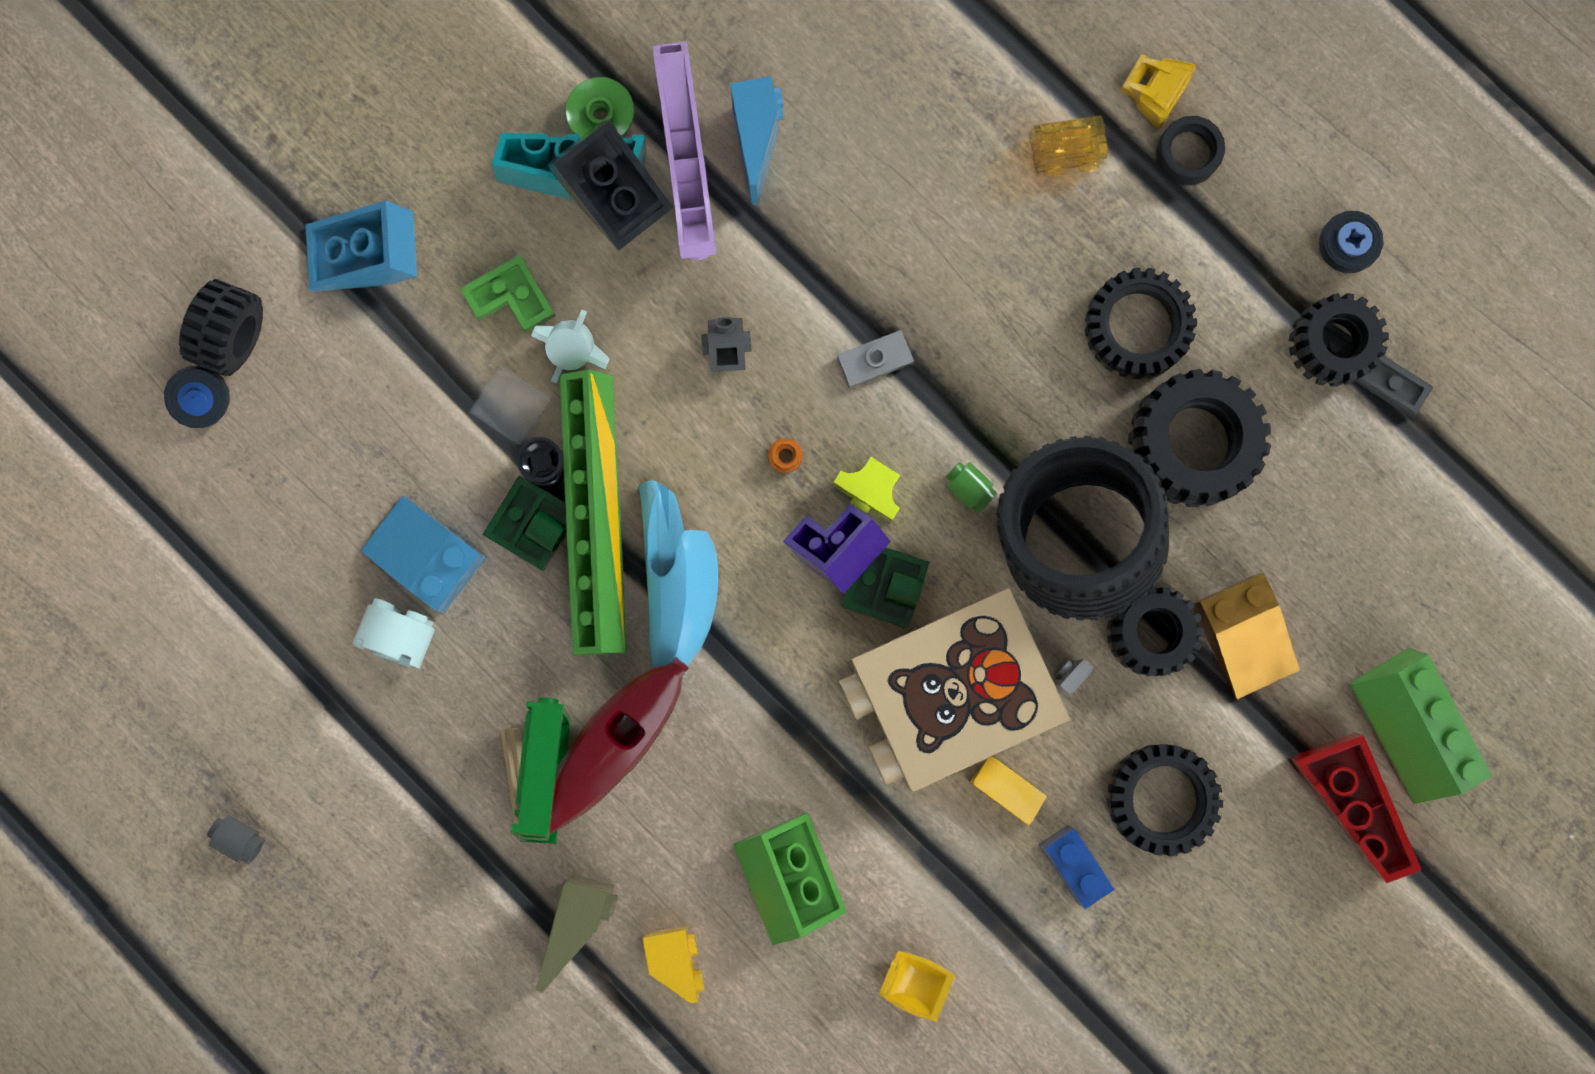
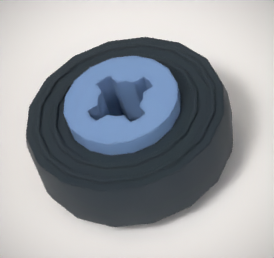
(1340, 250)

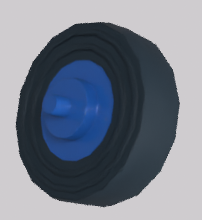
(196, 397)

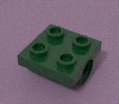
(529, 523)
(888, 588)

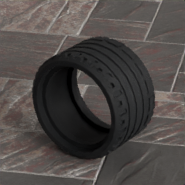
(1076, 464)

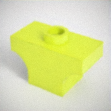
(870, 489)

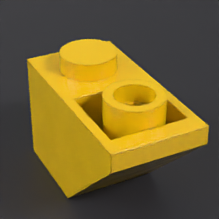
(671, 961)

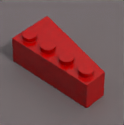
(1357, 798)

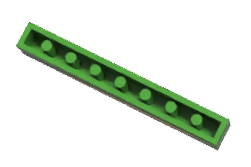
(593, 513)

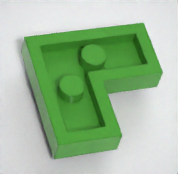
(512, 286)

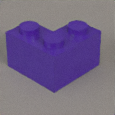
(841, 550)

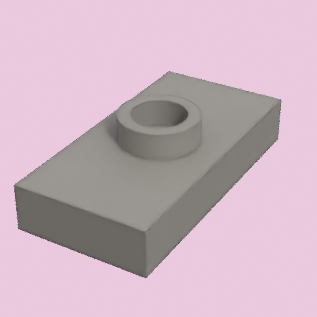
(875, 359)
(1071, 675)

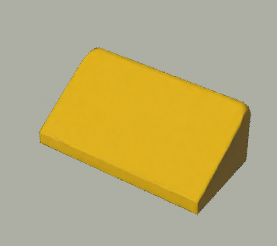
(1008, 790)

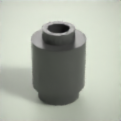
(235, 839)

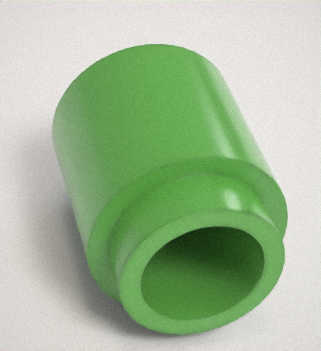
(970, 486)

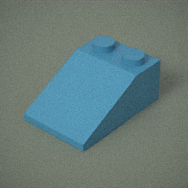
(756, 114)
(362, 248)
(423, 555)

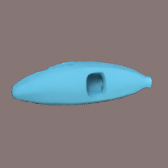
(679, 578)

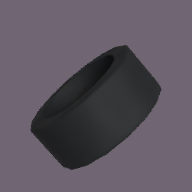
(1207, 131)

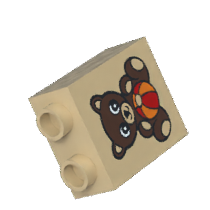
(954, 692)

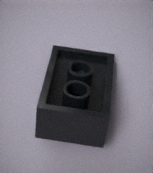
(610, 184)

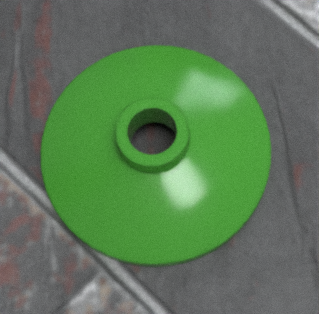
(599, 95)

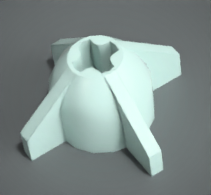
(570, 345)

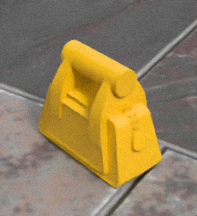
(1162, 91)

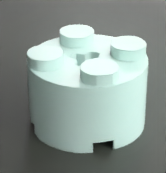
(394, 635)

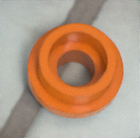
(781, 445)

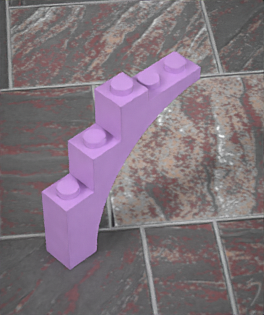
(684, 151)

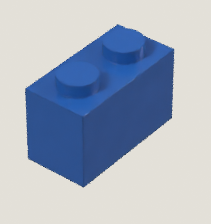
(1076, 867)

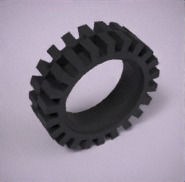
(1168, 295)
(1205, 810)

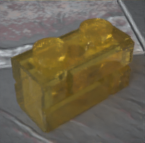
(1069, 145)

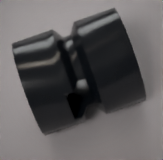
(541, 462)

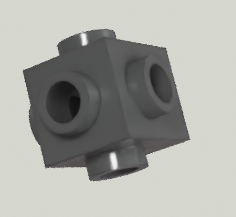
(726, 344)

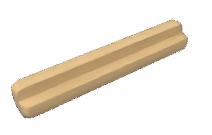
(512, 750)

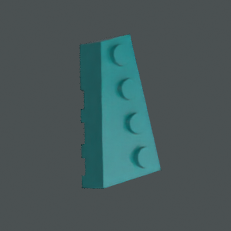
(523, 159)

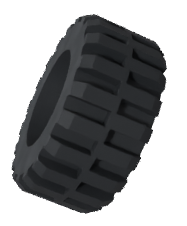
(1231, 407)

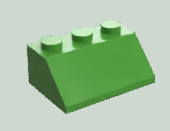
(790, 879)

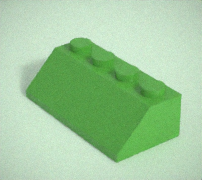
(1420, 727)

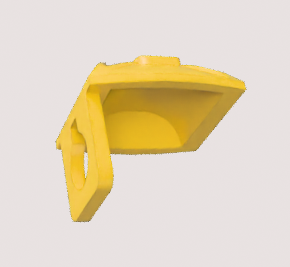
(917, 985)

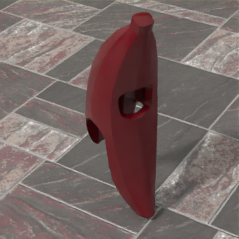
(614, 741)

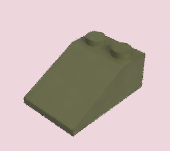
(580, 913)

